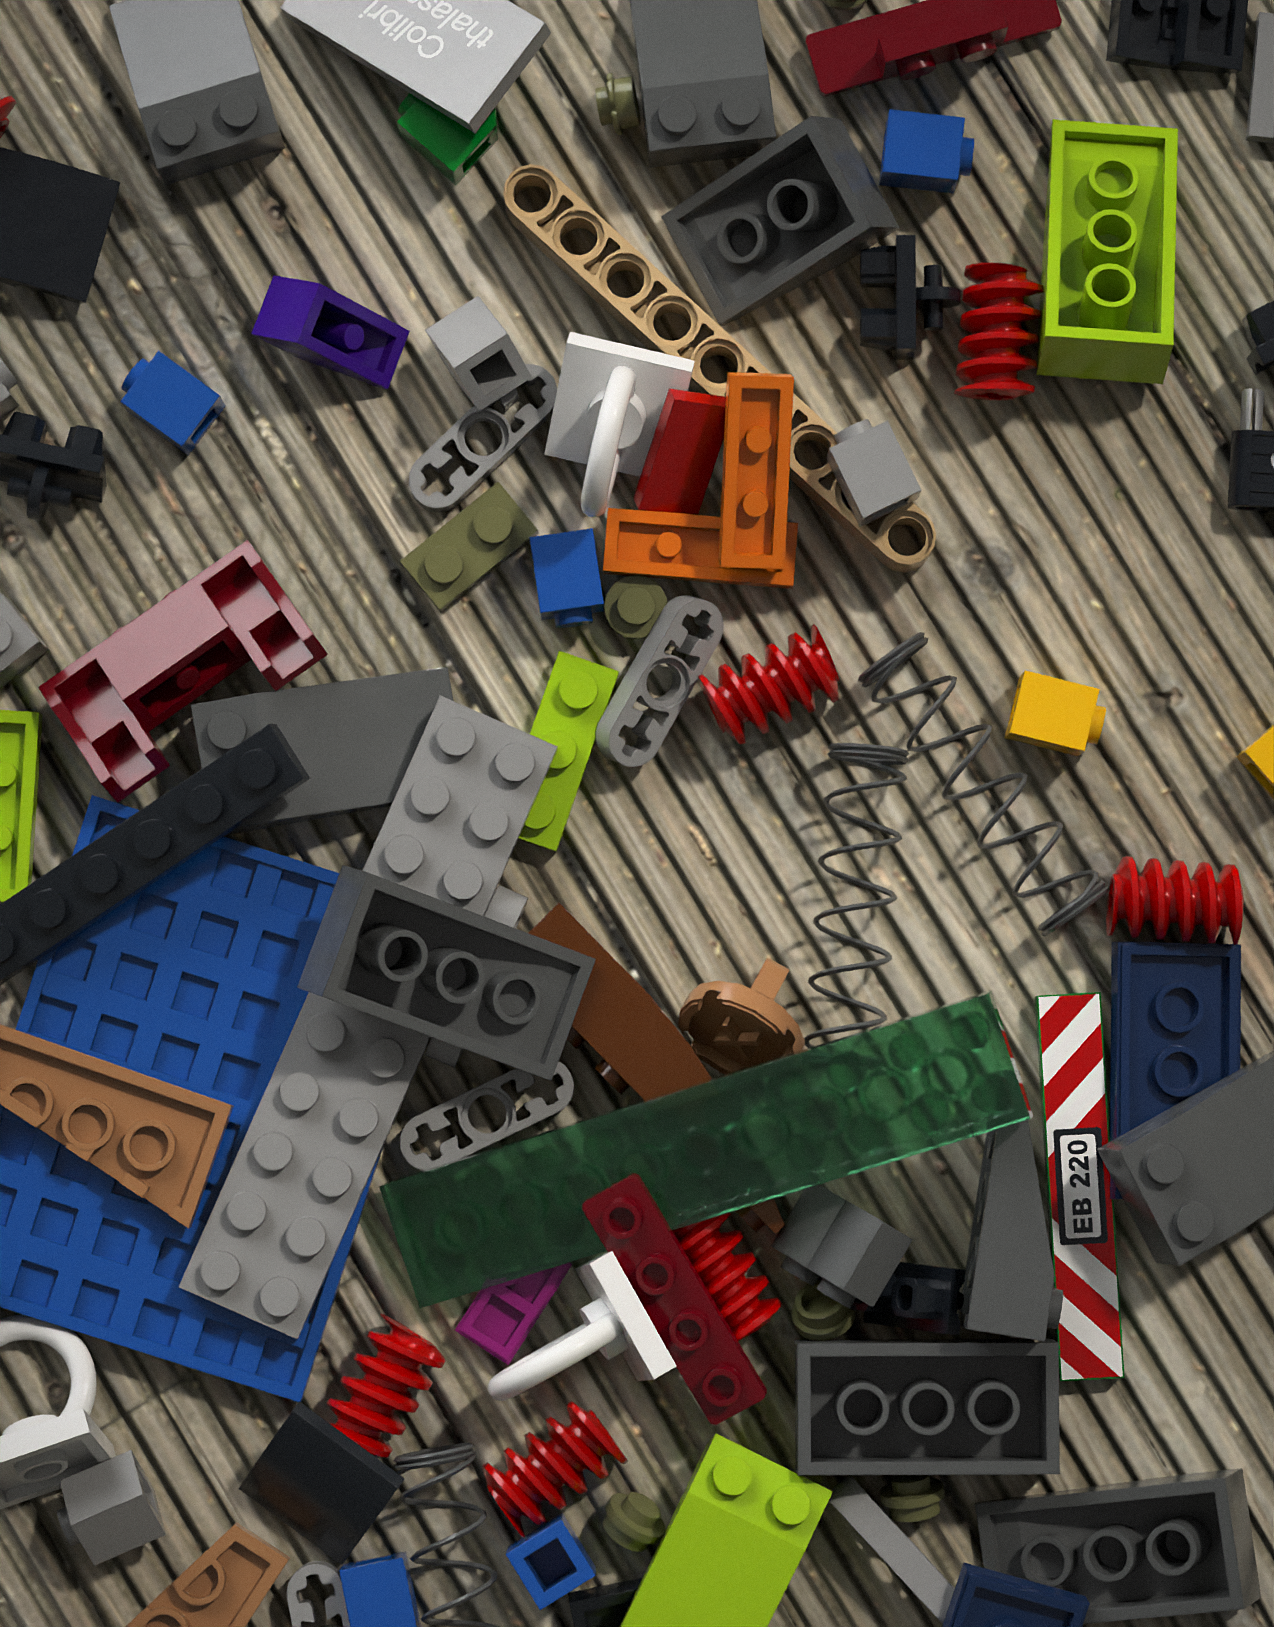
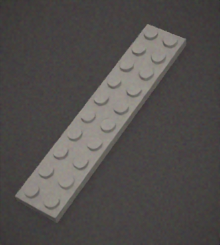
(349, 1069)

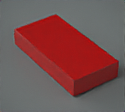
(682, 453)

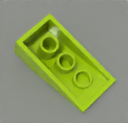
(1109, 252)
(729, 1543)

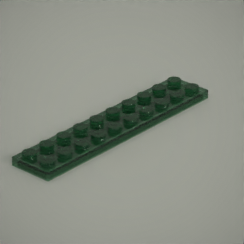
(711, 1146)

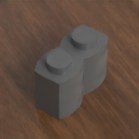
(841, 1245)

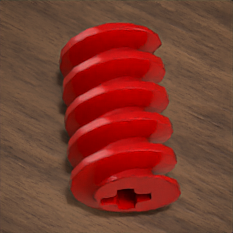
(996, 332)
(772, 685)
(1175, 899)
(725, 1275)
(385, 1387)
(552, 1466)

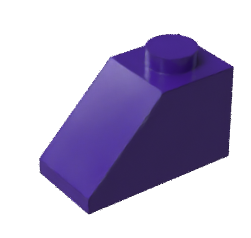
(330, 330)

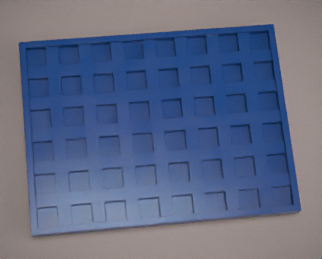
(200, 994)

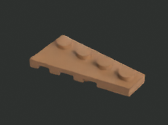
(122, 1121)
(220, 1586)

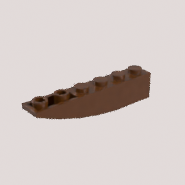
(632, 1034)

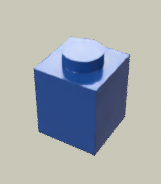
(925, 151)
(171, 401)
(567, 577)
(551, 1561)
(380, 1592)

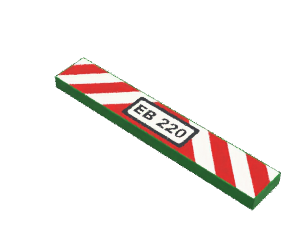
(1079, 1185)

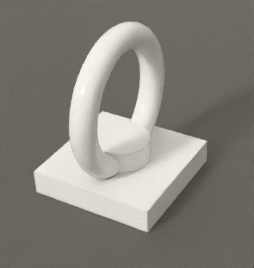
(609, 410)
(611, 1324)
(49, 1447)

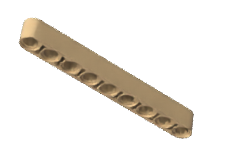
(703, 340)

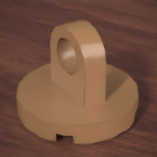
(740, 1024)

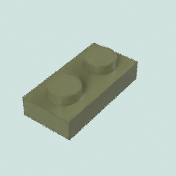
(469, 547)

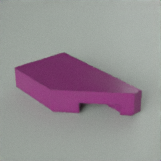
(507, 1311)

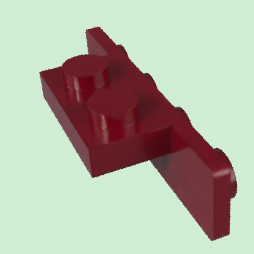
(919, 37)
(675, 1299)

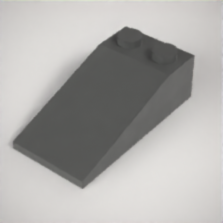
(346, 734)
(446, 972)
(1200, 1165)
(1009, 1252)
(1131, 1544)

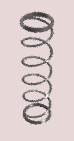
(880, 672)
(875, 757)
(434, 1457)

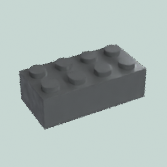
(927, 1407)

